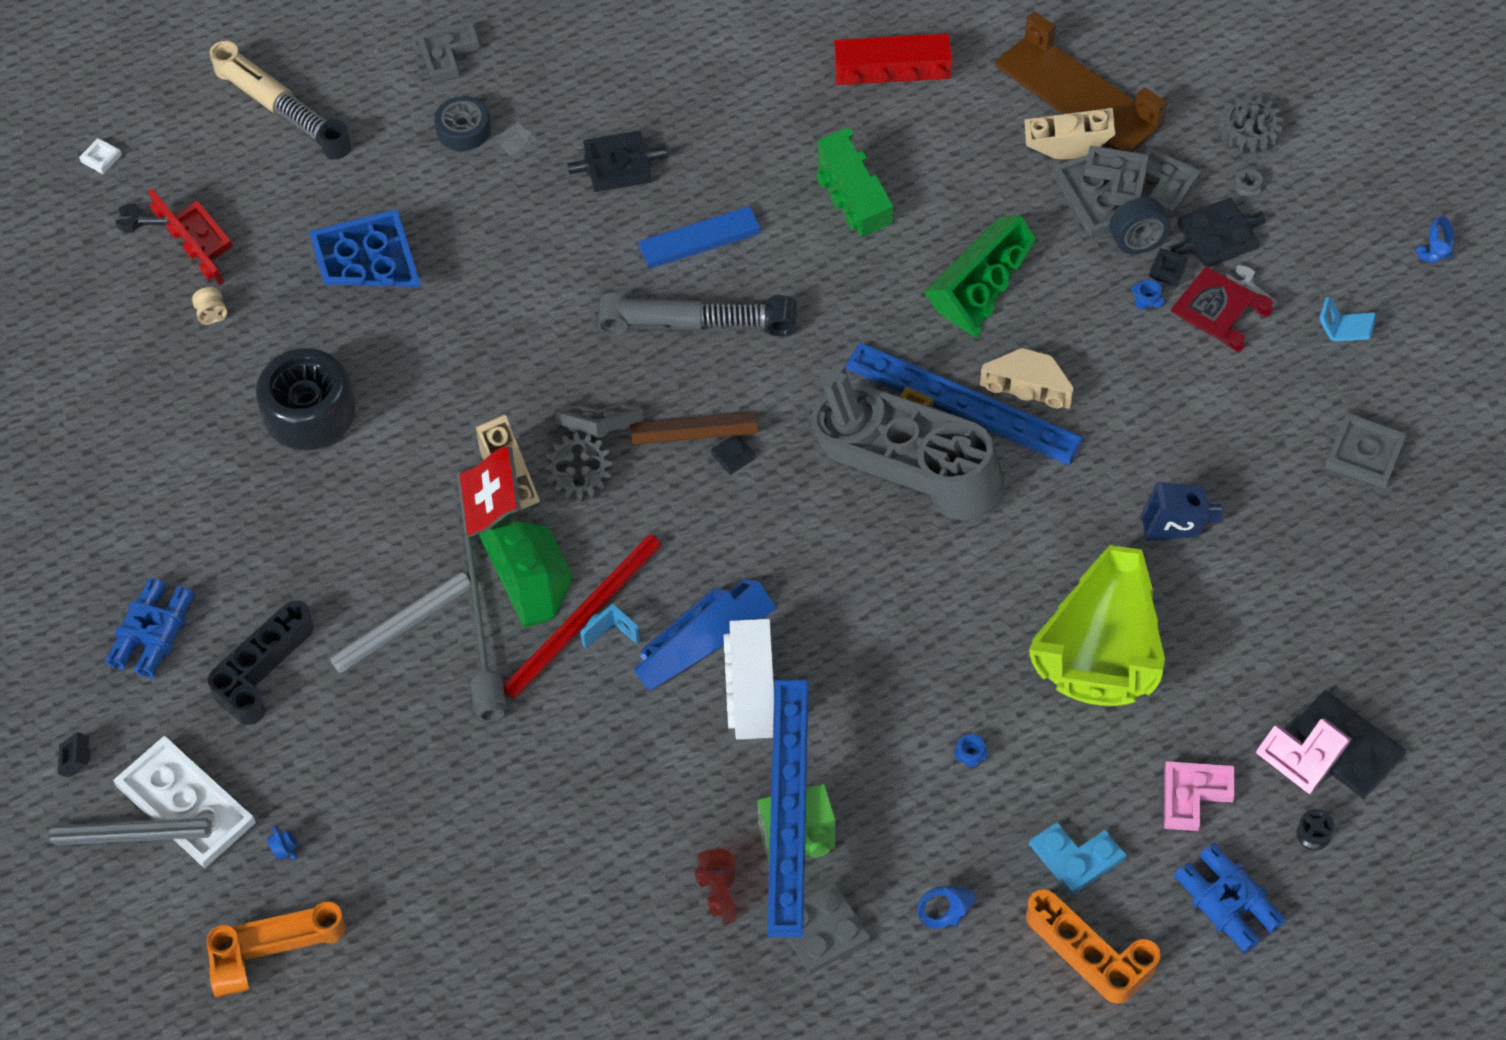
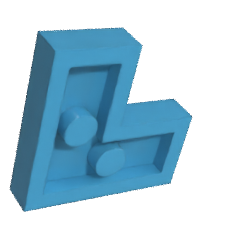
(1075, 865)

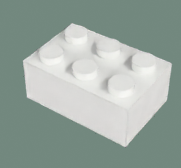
(749, 679)

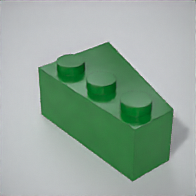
(850, 184)

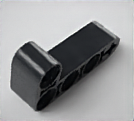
(289, 627)

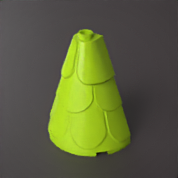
(1104, 634)

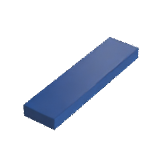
(699, 237)

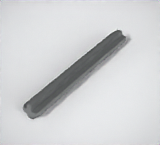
(130, 831)

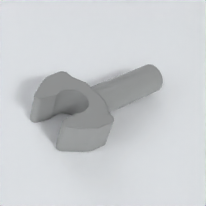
(1248, 276)

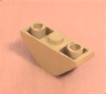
(1070, 134)
(1028, 377)
(498, 434)

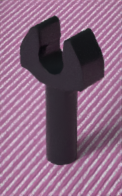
(137, 218)

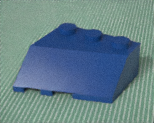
(365, 252)

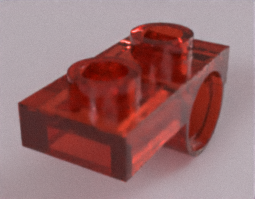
(720, 902)

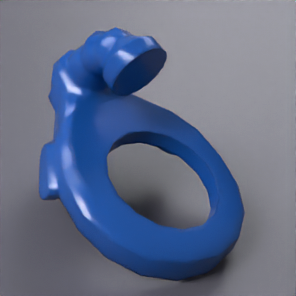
(1438, 248)
(960, 904)

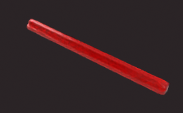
(581, 616)

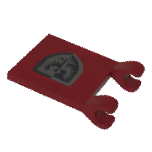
(1217, 304)

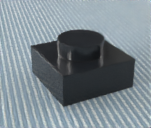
(1168, 267)
(733, 454)
(73, 754)

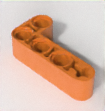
(1090, 943)

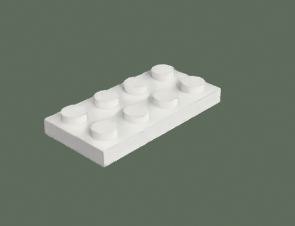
(174, 787)

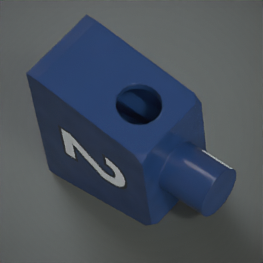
(1177, 512)

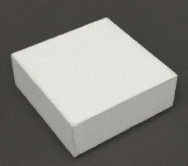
(100, 156)

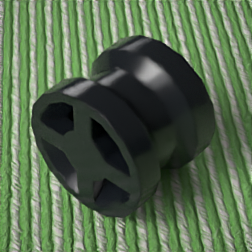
(1315, 822)

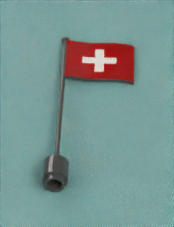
(486, 497)

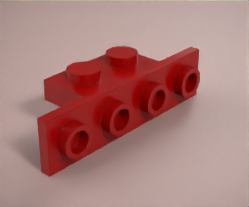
(198, 231)

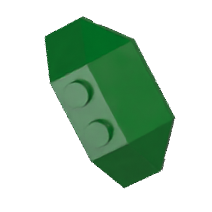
(529, 568)

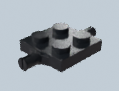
(617, 161)
(1218, 233)

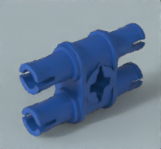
(150, 628)
(1227, 913)

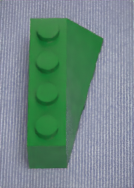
(981, 273)

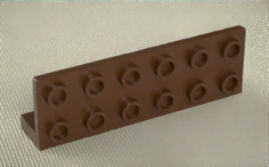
(1075, 89)

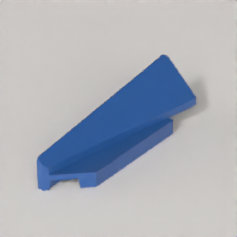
(701, 630)

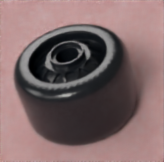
(305, 399)

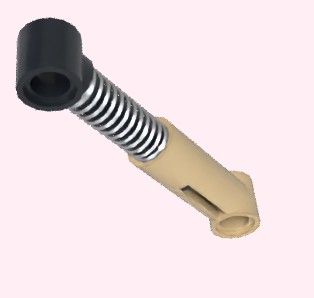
(277, 98)

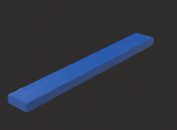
(966, 403)
(788, 809)

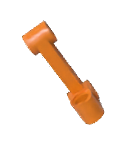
(267, 938)

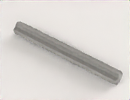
(400, 622)

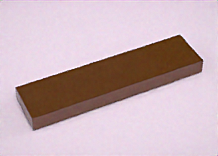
(694, 428)

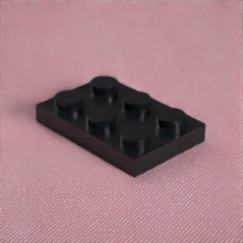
(1367, 755)

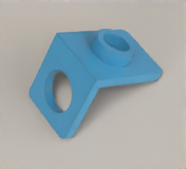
(1348, 326)
(602, 622)

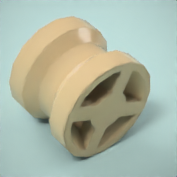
(209, 305)

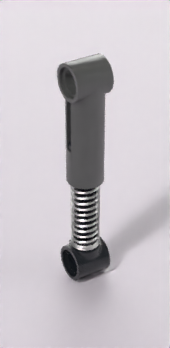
(620, 313)

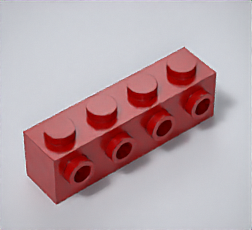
(892, 59)

